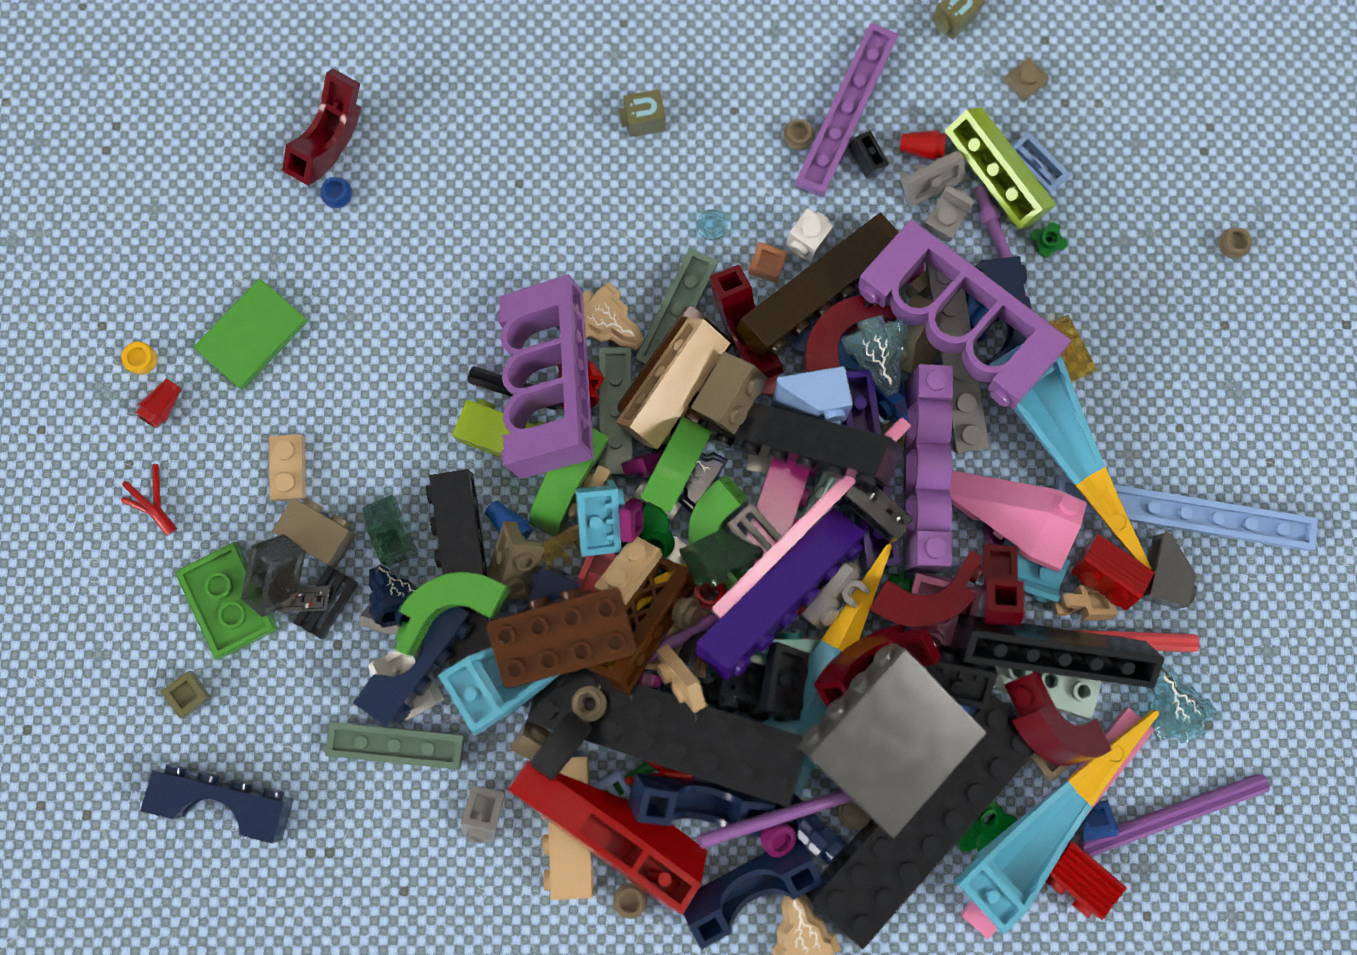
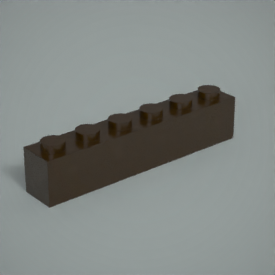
(814, 289)

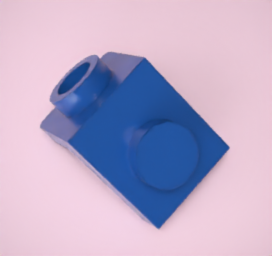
(892, 406)

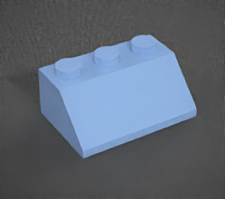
(815, 394)

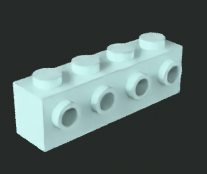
(1068, 694)

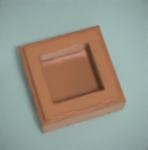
(767, 262)

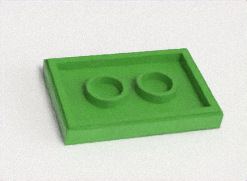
(250, 334)
(214, 594)

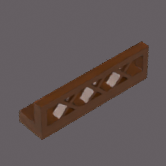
(654, 624)

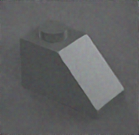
(1173, 576)

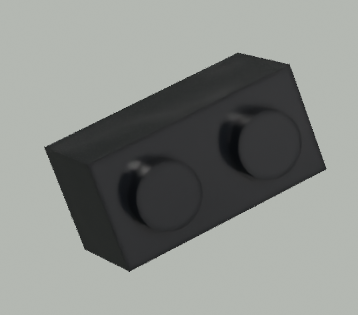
(868, 154)

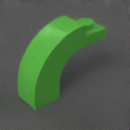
(676, 464)
(558, 492)
(713, 513)
(441, 594)

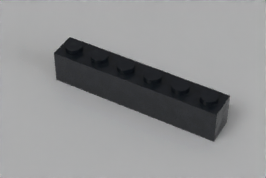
(814, 444)
(460, 545)
(1057, 652)

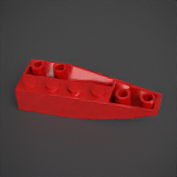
(649, 855)

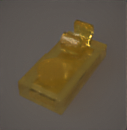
(1076, 356)
(555, 545)

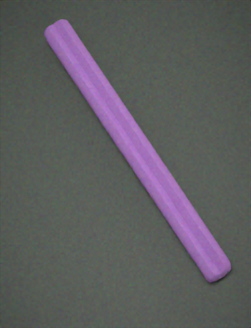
(1179, 813)

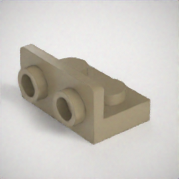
(514, 561)

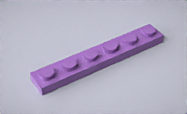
(846, 110)

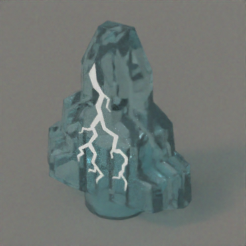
(878, 349)
(1179, 709)

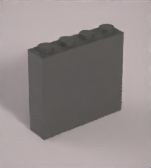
(891, 738)

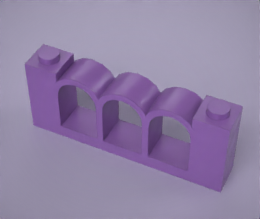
(1007, 381)
(563, 440)
(928, 470)

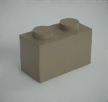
(729, 392)
(314, 532)

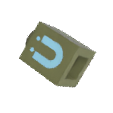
(956, 15)
(643, 113)

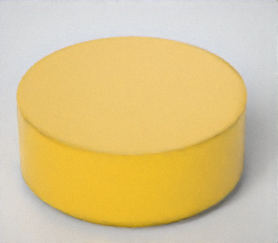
(139, 358)

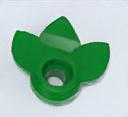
(656, 529)
(982, 832)

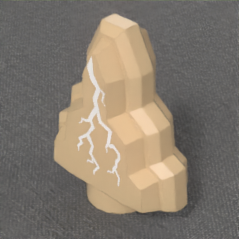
(608, 318)
(803, 931)

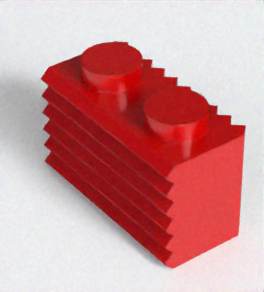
(1112, 572)
(1086, 882)

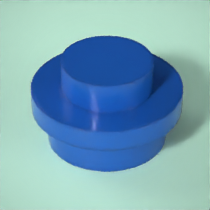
(336, 192)

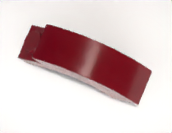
(329, 133)
(734, 300)
(835, 323)
(1002, 591)
(927, 610)
(856, 658)
(1048, 730)

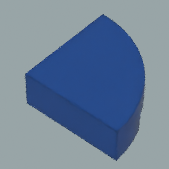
(1099, 823)

